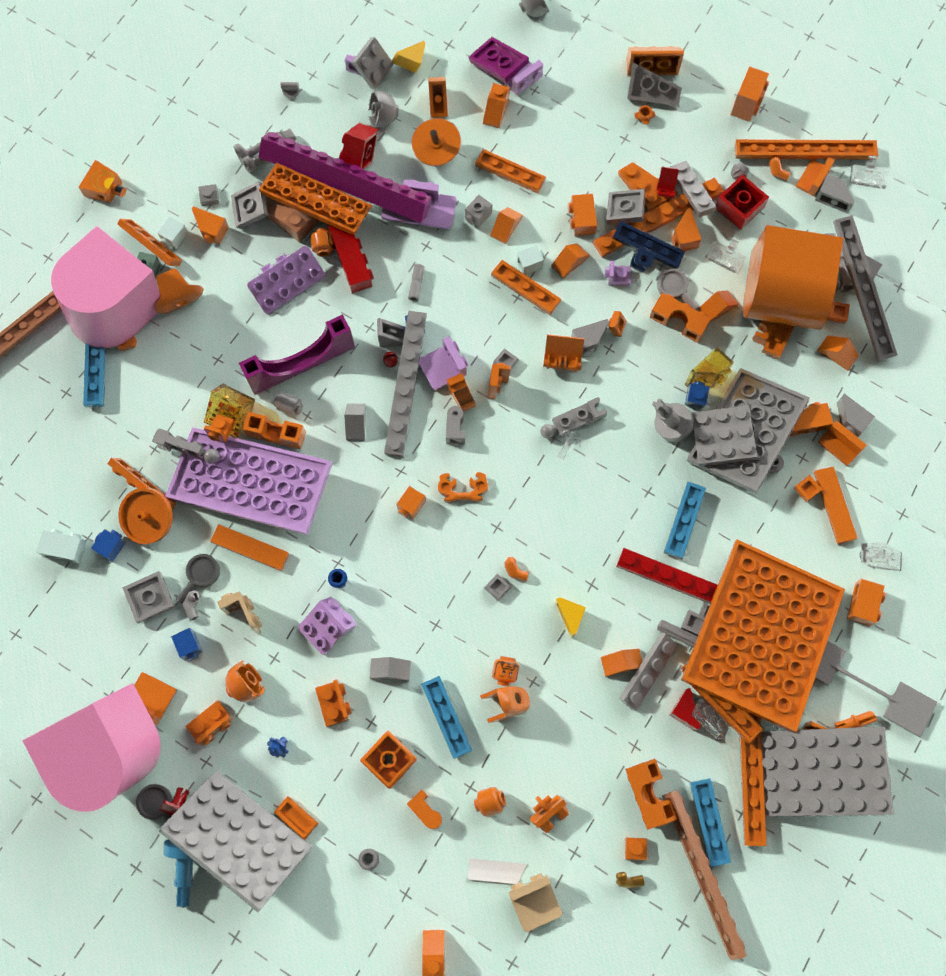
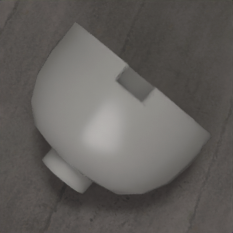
(534, 8)
(383, 109)

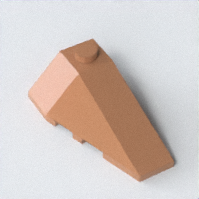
(290, 220)

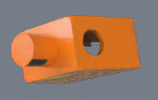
(101, 183)

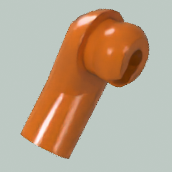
(776, 169)
(513, 570)

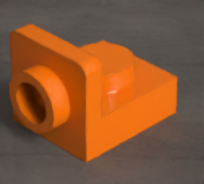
(220, 428)

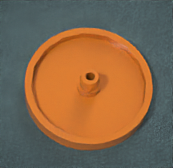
(145, 515)

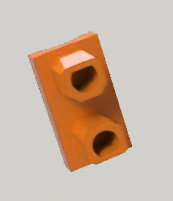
(546, 809)

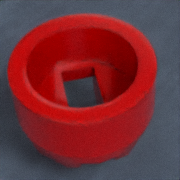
(390, 362)

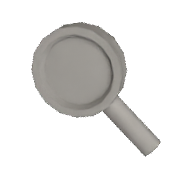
(675, 283)

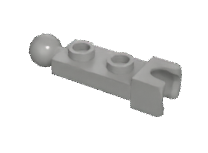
(574, 419)
(167, 441)

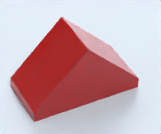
(683, 710)

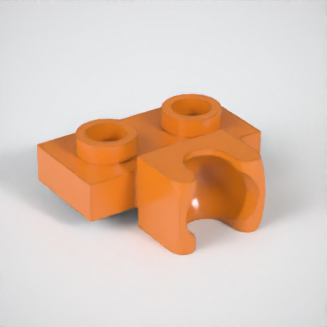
(773, 336)

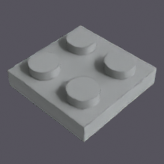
(372, 62)
(249, 205)
(625, 206)
(148, 597)

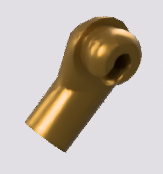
(629, 882)

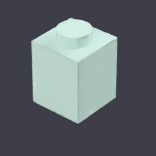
(172, 233)
(530, 259)

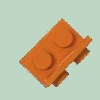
(499, 374)
(333, 703)
(209, 723)

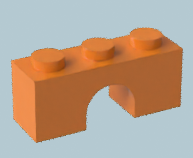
(668, 308)
(285, 434)
(653, 810)

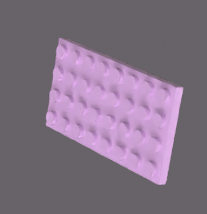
(252, 482)

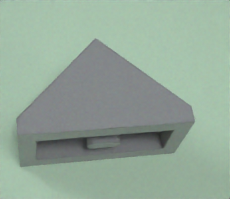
(389, 333)
(355, 421)
(390, 669)

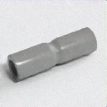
(415, 286)

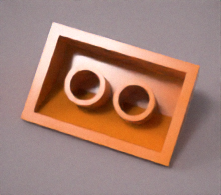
(655, 59)

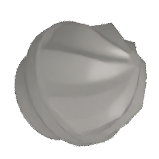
(738, 170)

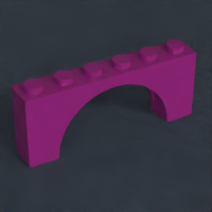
(269, 373)

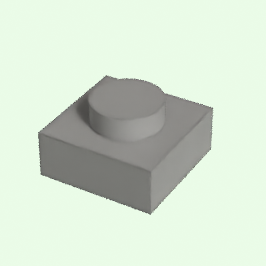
(208, 194)

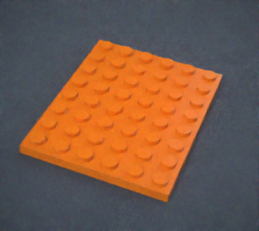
(764, 636)

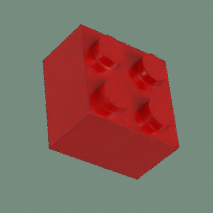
(359, 145)
(741, 202)

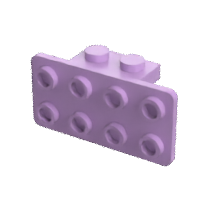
(440, 210)
(285, 279)

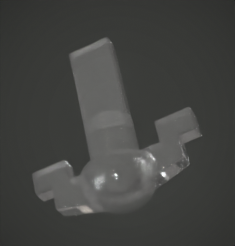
(568, 442)

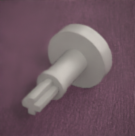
(672, 420)

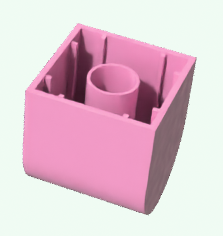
(104, 291)
(97, 751)

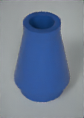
(335, 575)

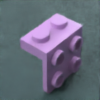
(525, 77)
(443, 364)
(326, 624)

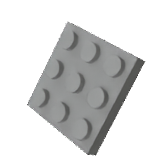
(724, 436)

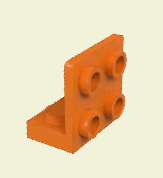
(155, 695)

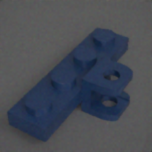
(647, 248)

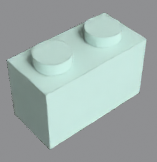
(61, 546)

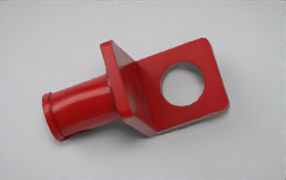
(667, 182)
(178, 800)

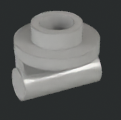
(290, 89)

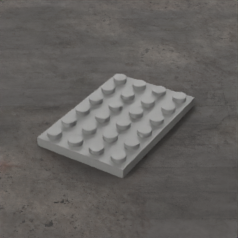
(773, 417)
(826, 772)
(236, 840)

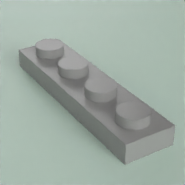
(694, 190)
(648, 671)

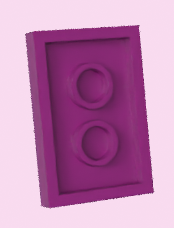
(498, 59)

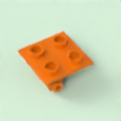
(563, 352)

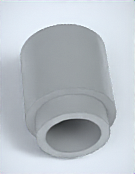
(288, 404)

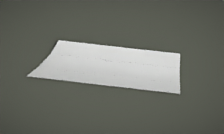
(495, 871)

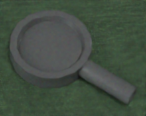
(201, 572)
(150, 799)

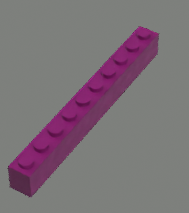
(345, 177)

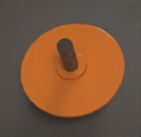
(436, 142)

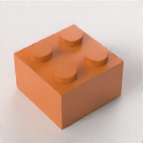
(750, 94)

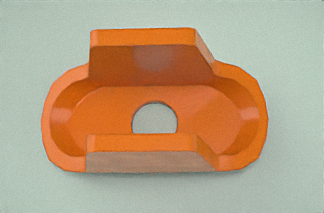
(175, 292)
(508, 702)

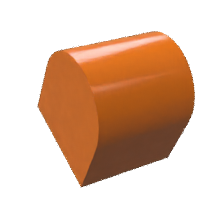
(792, 277)

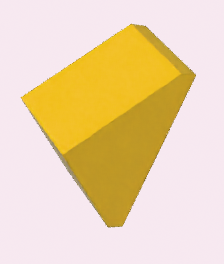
(410, 57)
(571, 614)

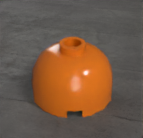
(243, 682)

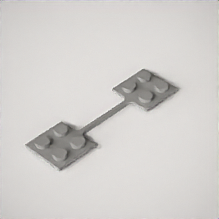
(906, 706)

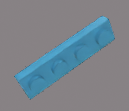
(94, 376)
(684, 520)
(446, 717)
(710, 822)

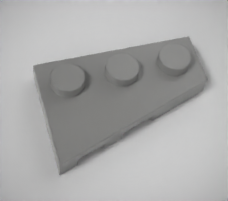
(652, 88)

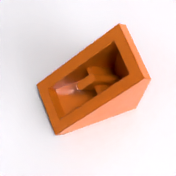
(505, 224)
(569, 259)
(718, 304)
(839, 350)
(621, 661)

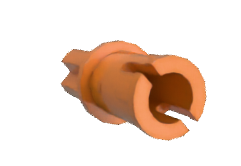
(857, 721)

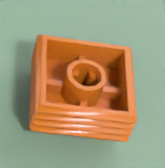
(374, 759)

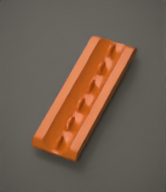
(315, 199)

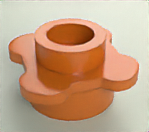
(644, 110)

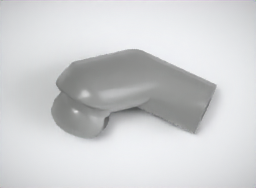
(190, 603)

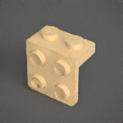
(233, 602)
(535, 902)

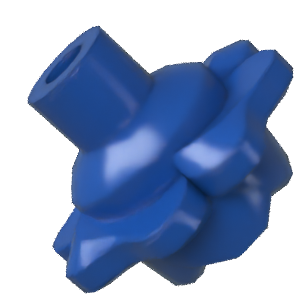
(277, 747)

